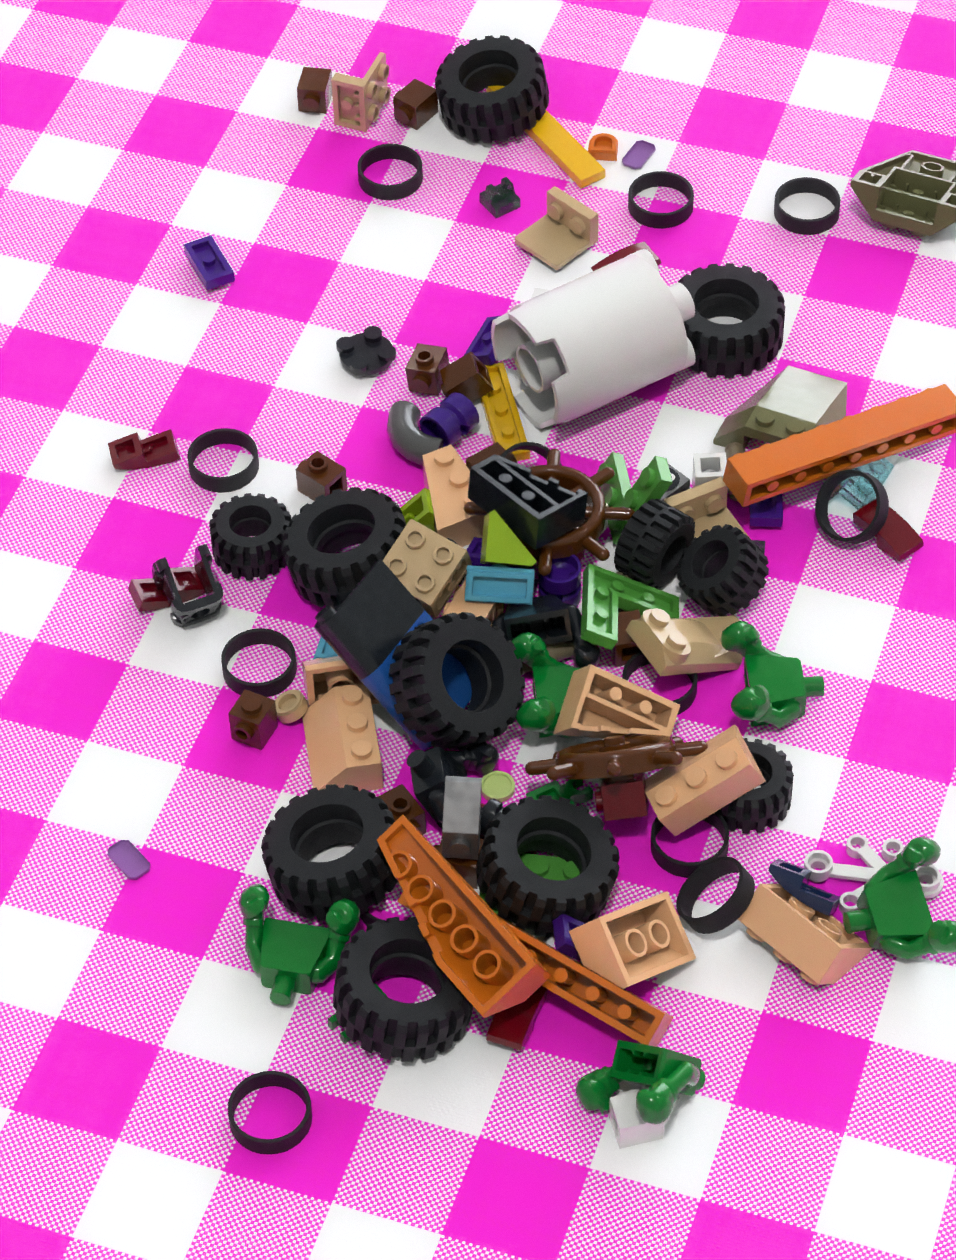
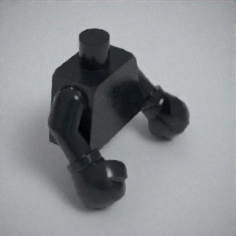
(553, 623)
(434, 764)

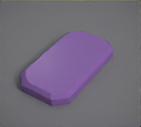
(638, 154)
(128, 859)

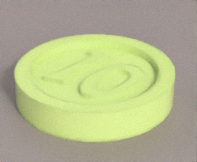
(498, 786)

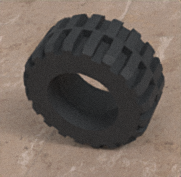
(499, 112)
(740, 295)
(331, 525)
(492, 674)
(318, 822)
(555, 829)
(390, 1025)

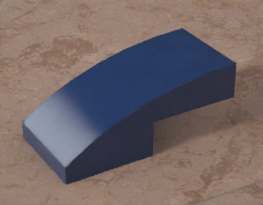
(795, 881)

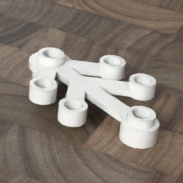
(823, 860)

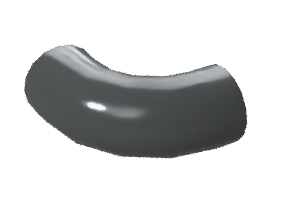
(406, 435)

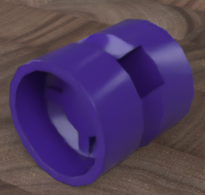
(450, 420)
(563, 580)

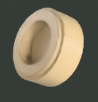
(291, 706)

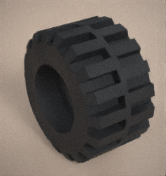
(245, 518)
(653, 543)
(722, 570)
(765, 804)

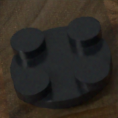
(366, 352)

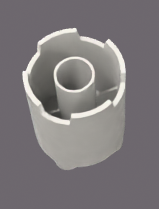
(595, 339)

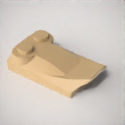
(683, 644)

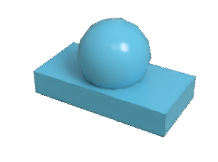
(499, 584)

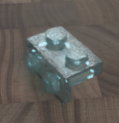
(858, 489)

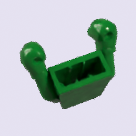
(549, 682)
(773, 683)
(895, 908)
(291, 953)
(660, 1069)

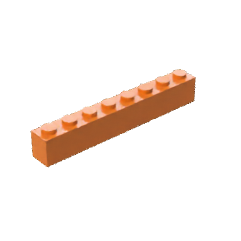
(841, 445)
(593, 992)

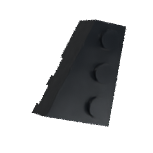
(529, 505)

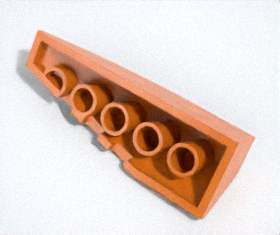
(460, 927)

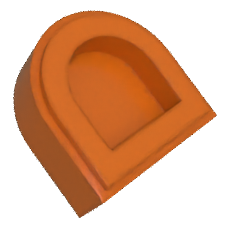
(603, 147)

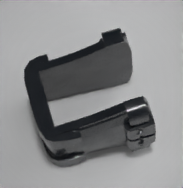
(196, 610)

